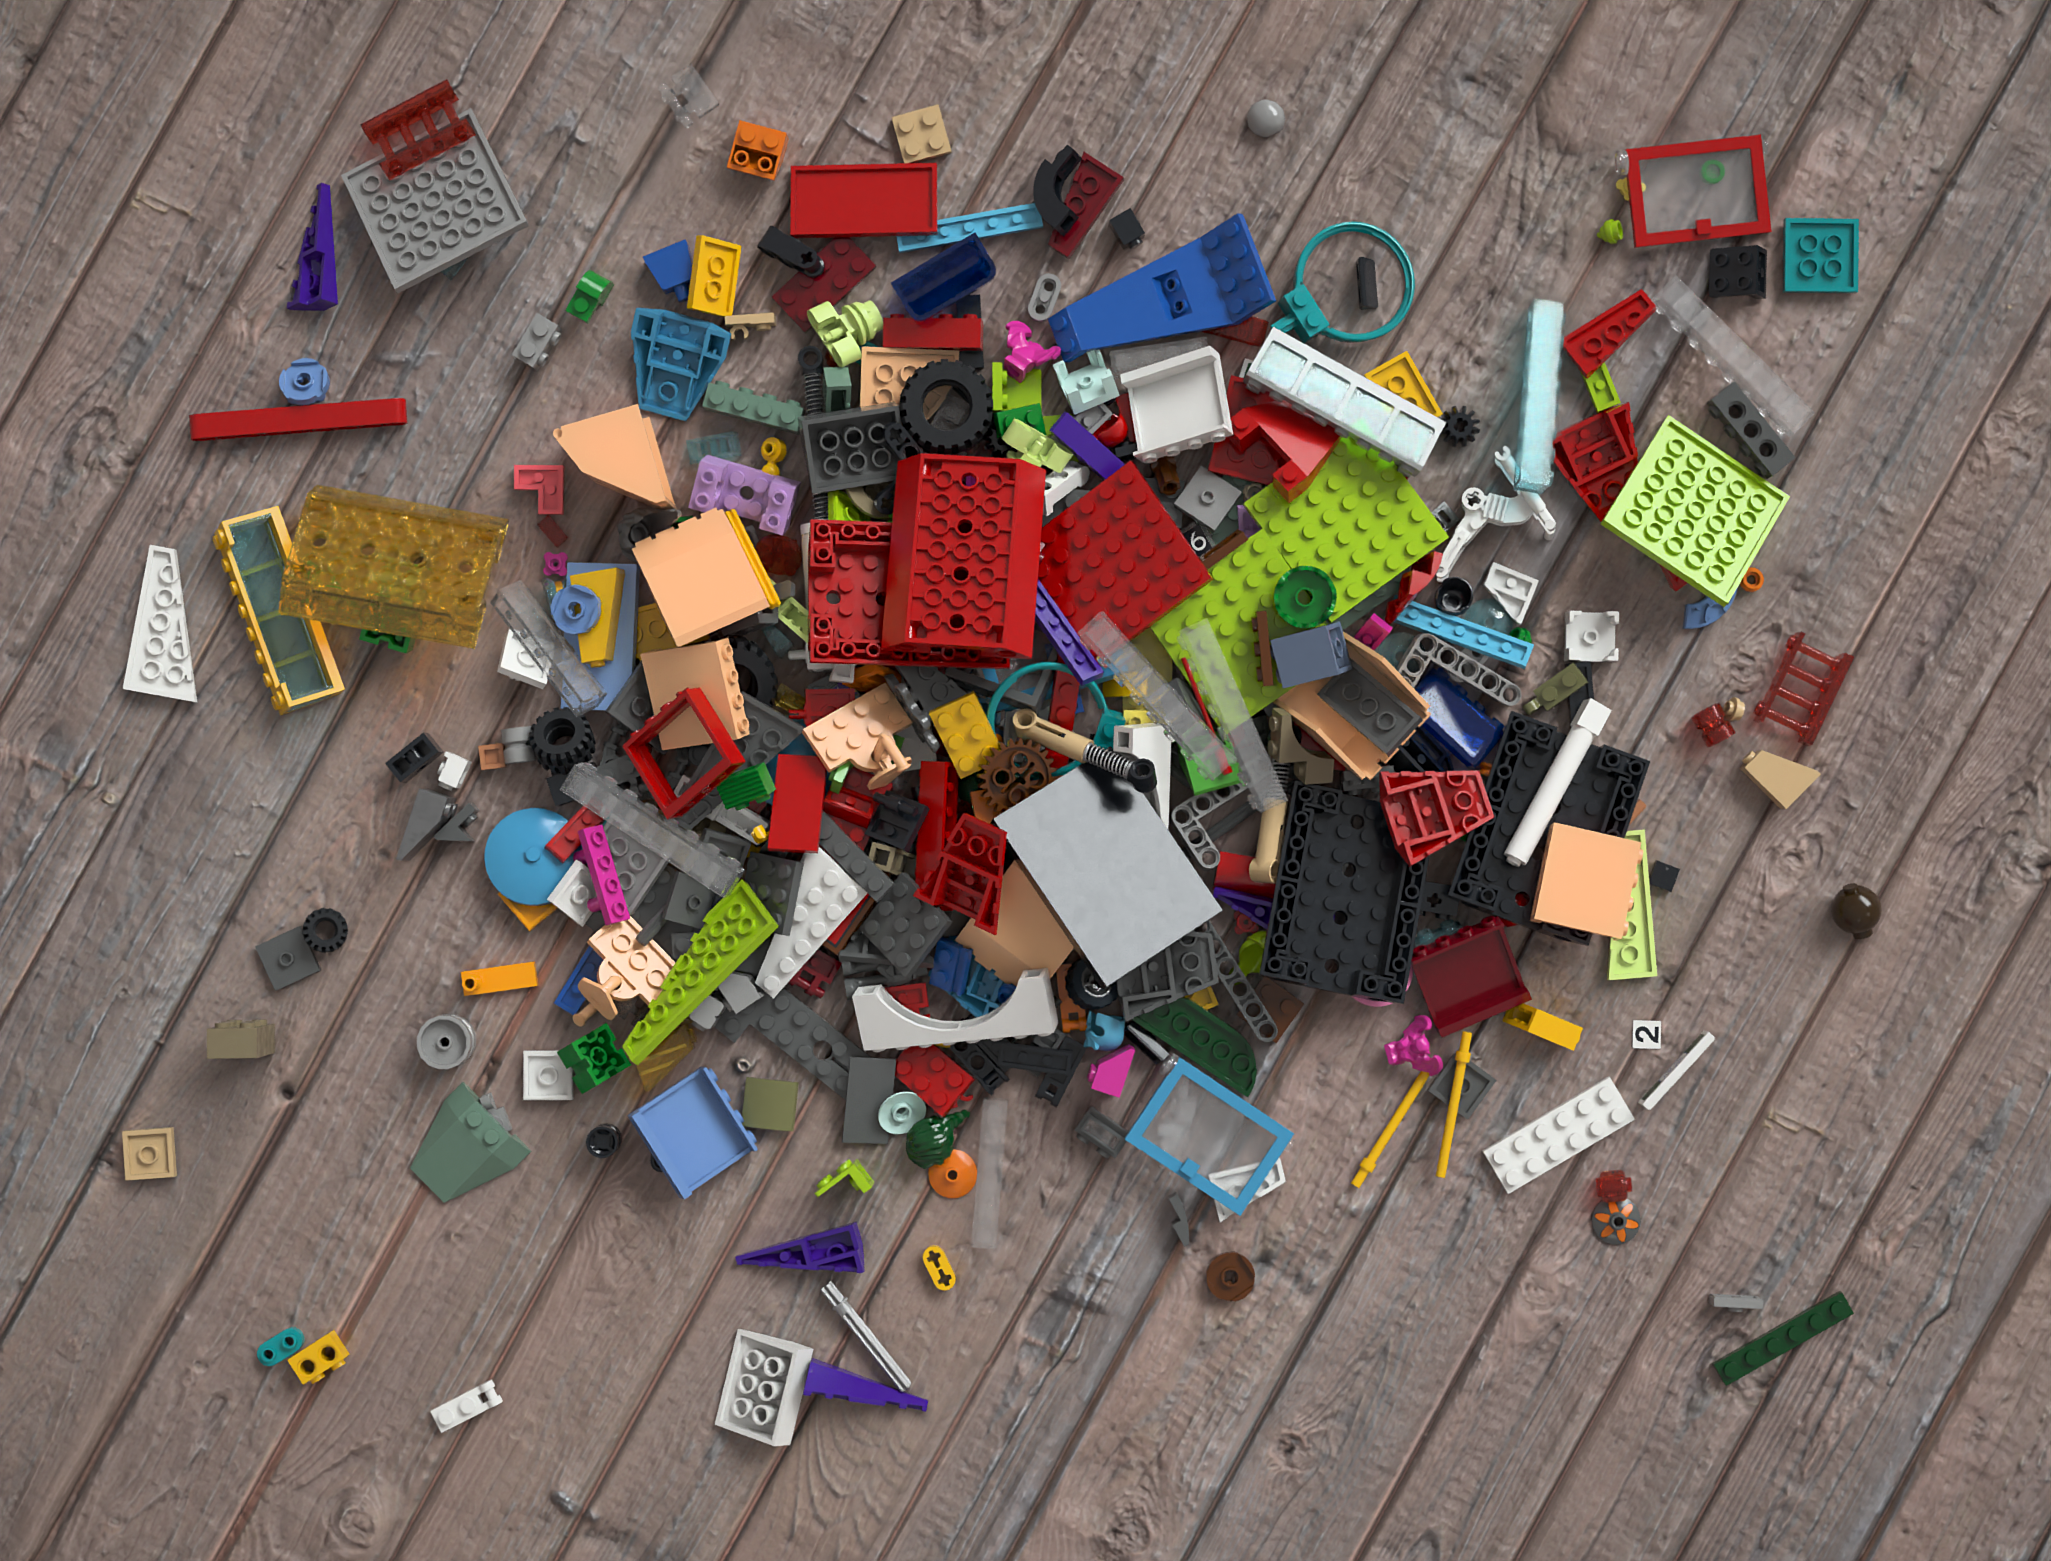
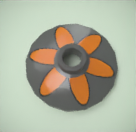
(1604, 1225)

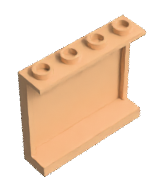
(696, 666)
(1586, 881)

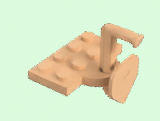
(864, 736)
(625, 964)

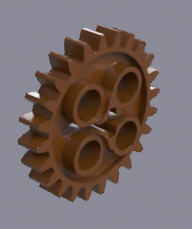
(1003, 760)

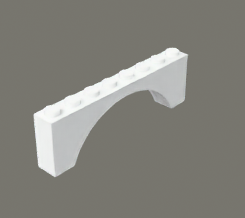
(1148, 742)
(889, 1024)

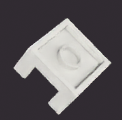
(1590, 636)

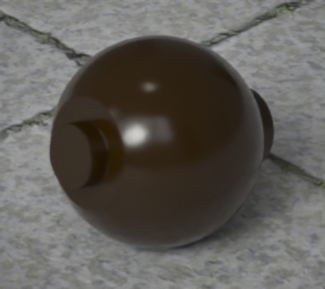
(1856, 910)

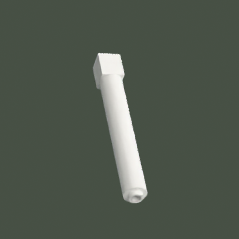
(1585, 726)

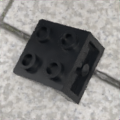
(1738, 272)

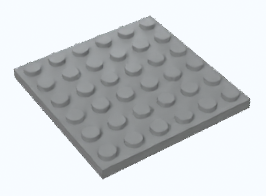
(435, 209)

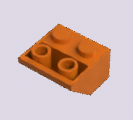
(758, 150)

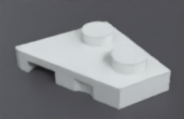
(1510, 590)

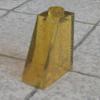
(666, 1056)

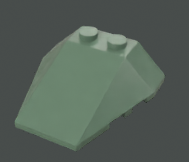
(465, 1147)

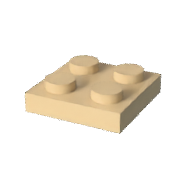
(921, 134)
(149, 1153)

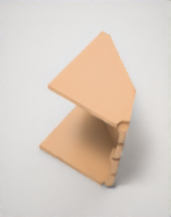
(620, 455)
(699, 576)
(1332, 730)
(1025, 933)

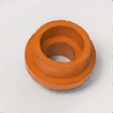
(1758, 580)

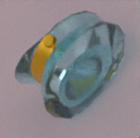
(550, 589)

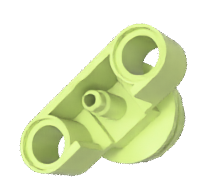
(845, 332)
(1035, 447)

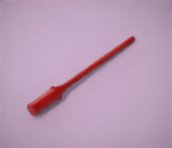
(1200, 702)

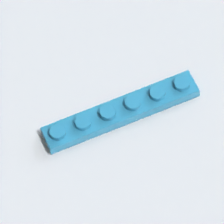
(984, 224)
(1466, 634)

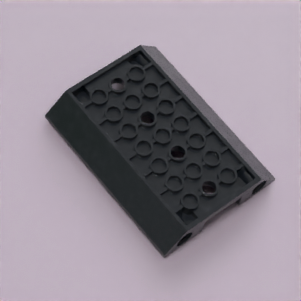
(1596, 800)
(1377, 900)

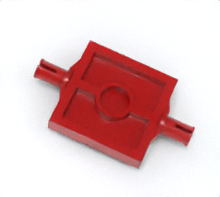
(822, 703)

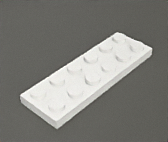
(1558, 1135)

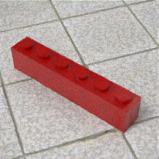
(940, 795)

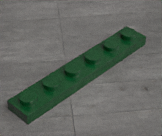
(1783, 1338)

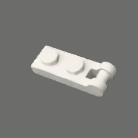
(465, 1406)

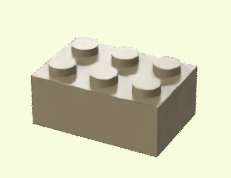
(240, 1039)

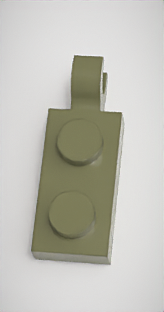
(1557, 689)

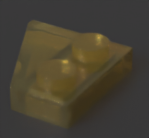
(788, 698)

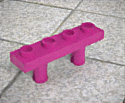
(603, 874)

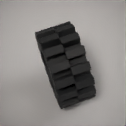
(314, 919)

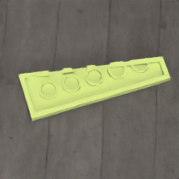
(1635, 952)

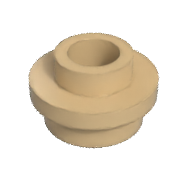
(1734, 709)

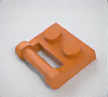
(869, 677)

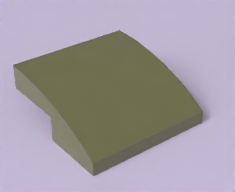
(770, 1104)

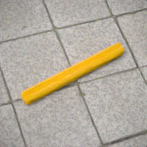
(753, 559)

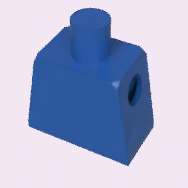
(672, 268)

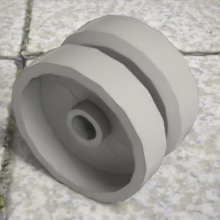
(434, 1033)

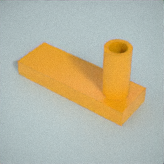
(499, 978)

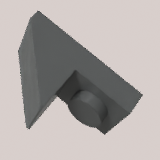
(453, 829)

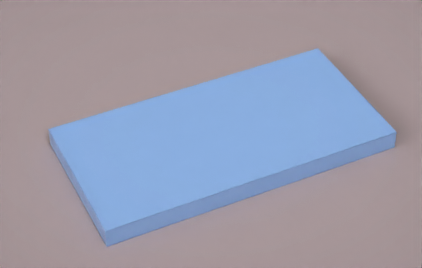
(615, 672)

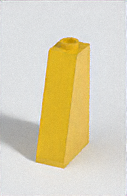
(599, 643)

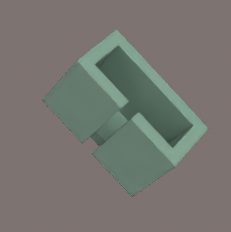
(836, 389)

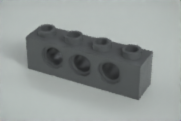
(1779, 453)

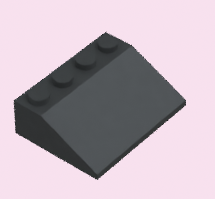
(849, 447)

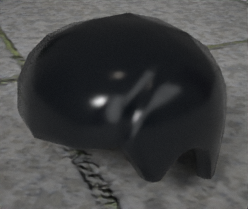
(1454, 596)

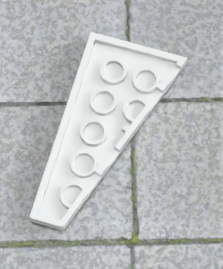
(823, 902)

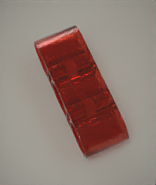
(1249, 331)

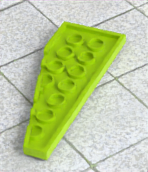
(728, 937)

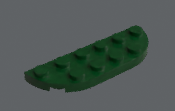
(1205, 1041)

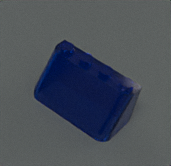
(945, 279)
(1457, 720)

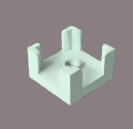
(1087, 385)

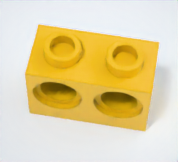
(316, 1354)

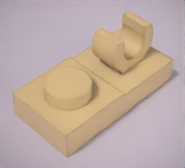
(760, 321)

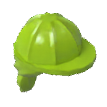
(1251, 954)

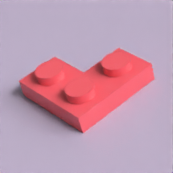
(547, 481)

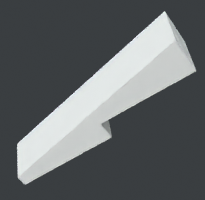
(739, 821)

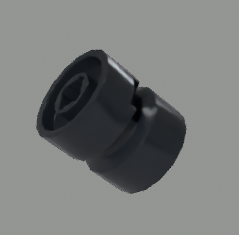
(604, 1140)

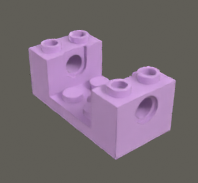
(720, 485)

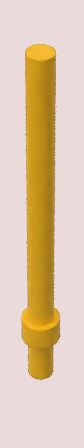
(1462, 1057)
(1368, 1164)

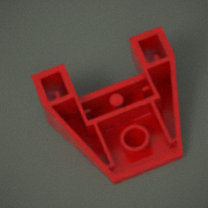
(1293, 435)

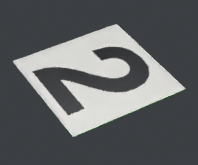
(1646, 1034)

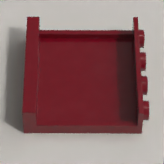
(1468, 976)

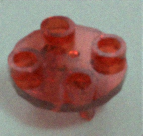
(782, 547)

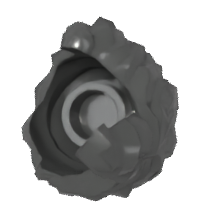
(644, 523)

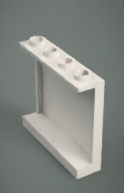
(1178, 404)

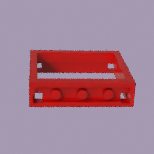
(650, 772)

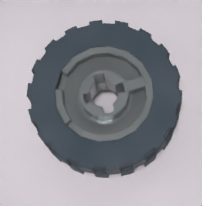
(1083, 992)

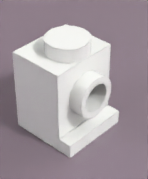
(453, 771)

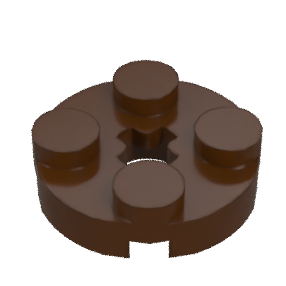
(1226, 1289)

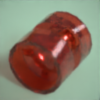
(1713, 725)

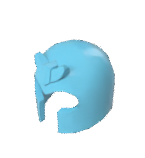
(1104, 1031)

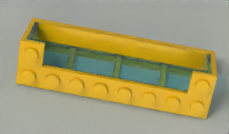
(289, 648)

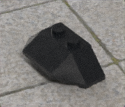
(1421, 754)

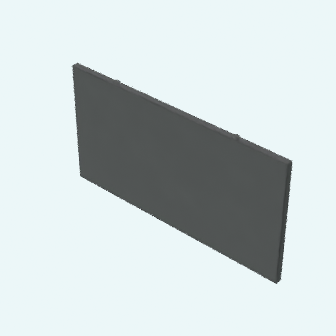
(867, 1088)

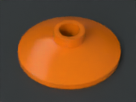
(962, 1184)

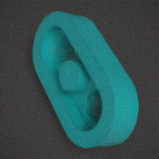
(280, 1347)

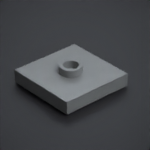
(1207, 499)

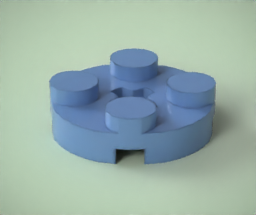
(306, 394)
(589, 605)

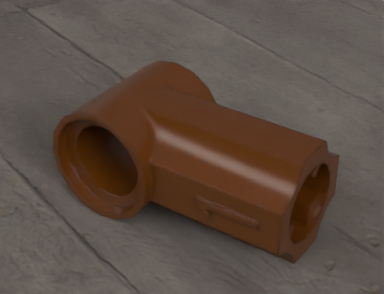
(1166, 474)

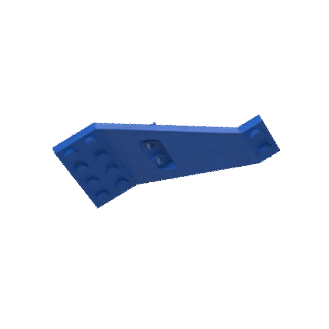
(1213, 276)

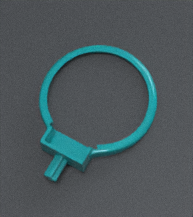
(1305, 315)
(1105, 731)

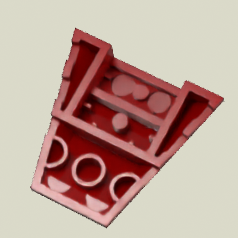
(1598, 456)
(1431, 809)
(969, 872)

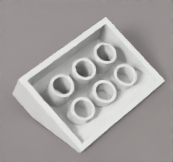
(764, 1387)

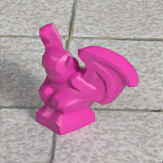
(1025, 354)
(1414, 1048)

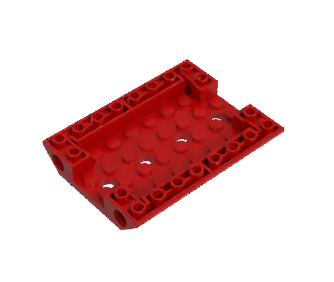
(997, 555)
(853, 564)

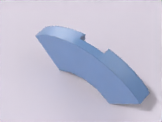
(1704, 612)

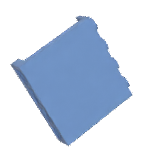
(693, 1131)

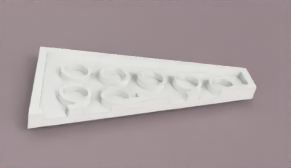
(160, 642)

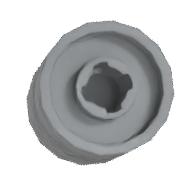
(517, 745)

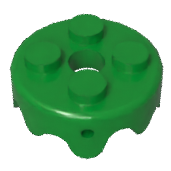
(1322, 601)

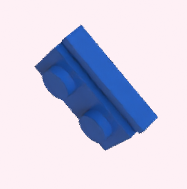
(951, 966)

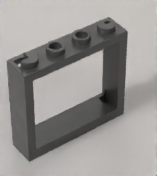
(1011, 696)

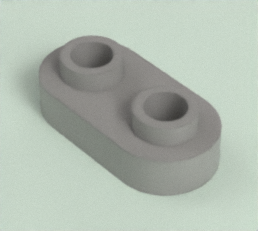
(1044, 298)

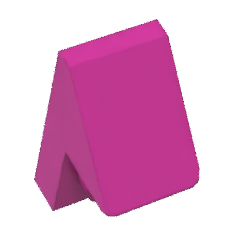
(1373, 632)

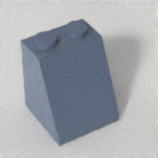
(1310, 655)

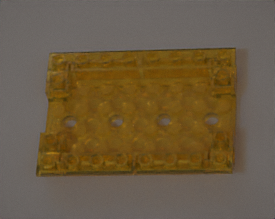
(385, 588)

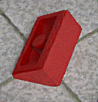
(850, 806)

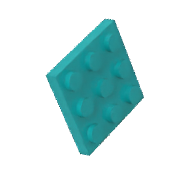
(1820, 255)

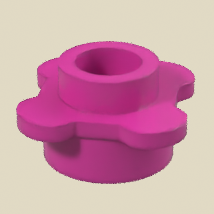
(560, 569)

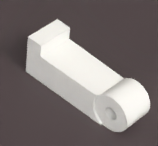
(1060, 484)

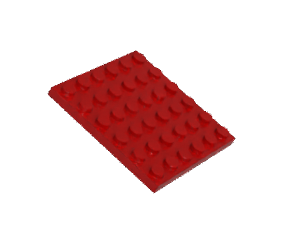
(1119, 557)

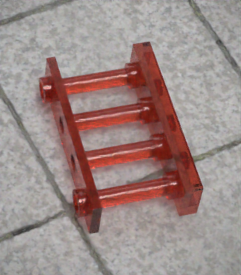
(408, 113)
(1818, 708)

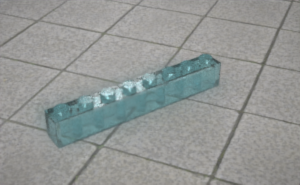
(1538, 396)

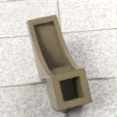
(1309, 765)
(893, 860)

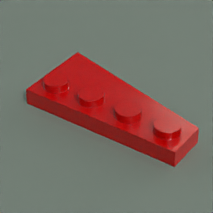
(1603, 335)

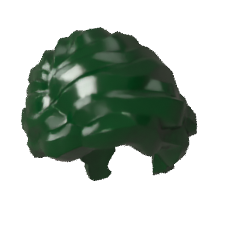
(932, 1139)

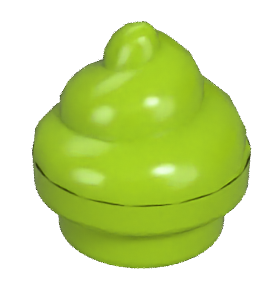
(1611, 231)

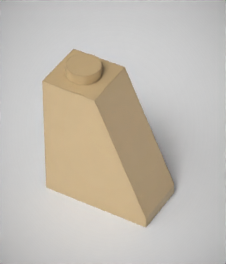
(1778, 777)

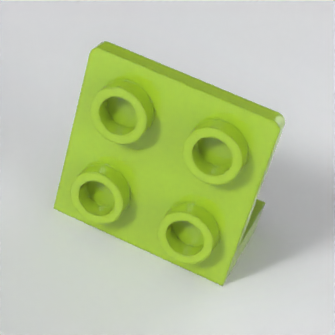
(1011, 394)
(859, 1177)

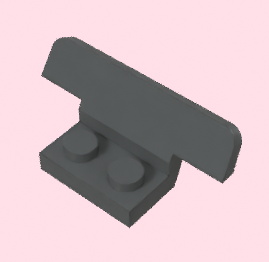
(761, 618)

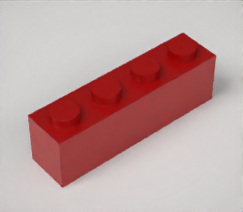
(934, 333)

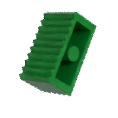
(746, 786)

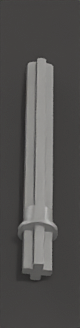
(865, 1336)

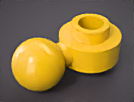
(773, 457)

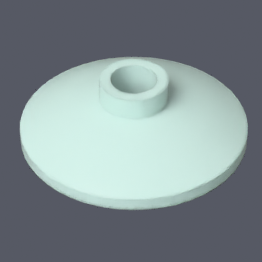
(901, 1120)

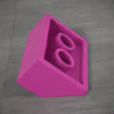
(1111, 1071)

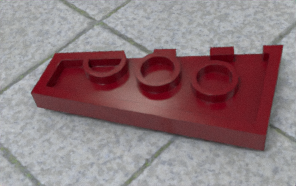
(1089, 195)

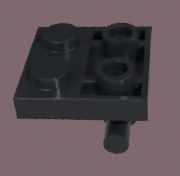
(896, 820)

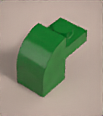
(590, 292)

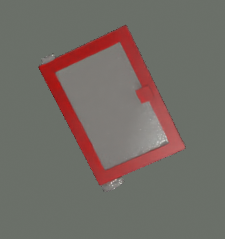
(1696, 190)

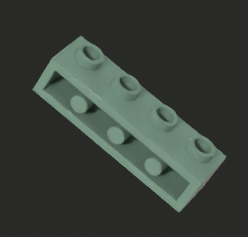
(752, 408)

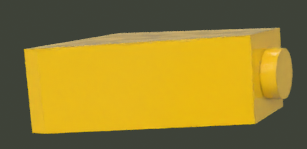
(1544, 1025)

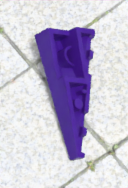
(317, 271)
(1251, 905)
(829, 1249)
(846, 1385)

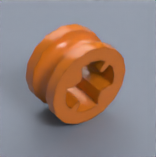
(1485, 768)

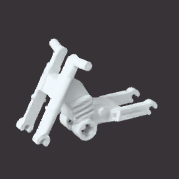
(1494, 510)

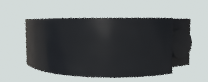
(1048, 190)

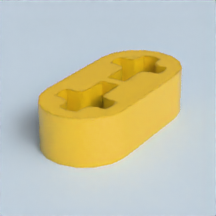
(934, 1270)

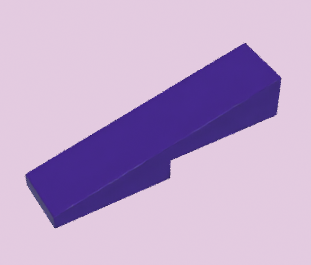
(1085, 446)

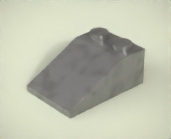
(427, 817)

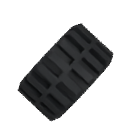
(557, 725)

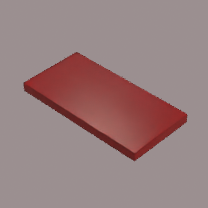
(864, 200)

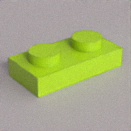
(1601, 389)

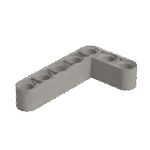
(1454, 667)
(1193, 824)

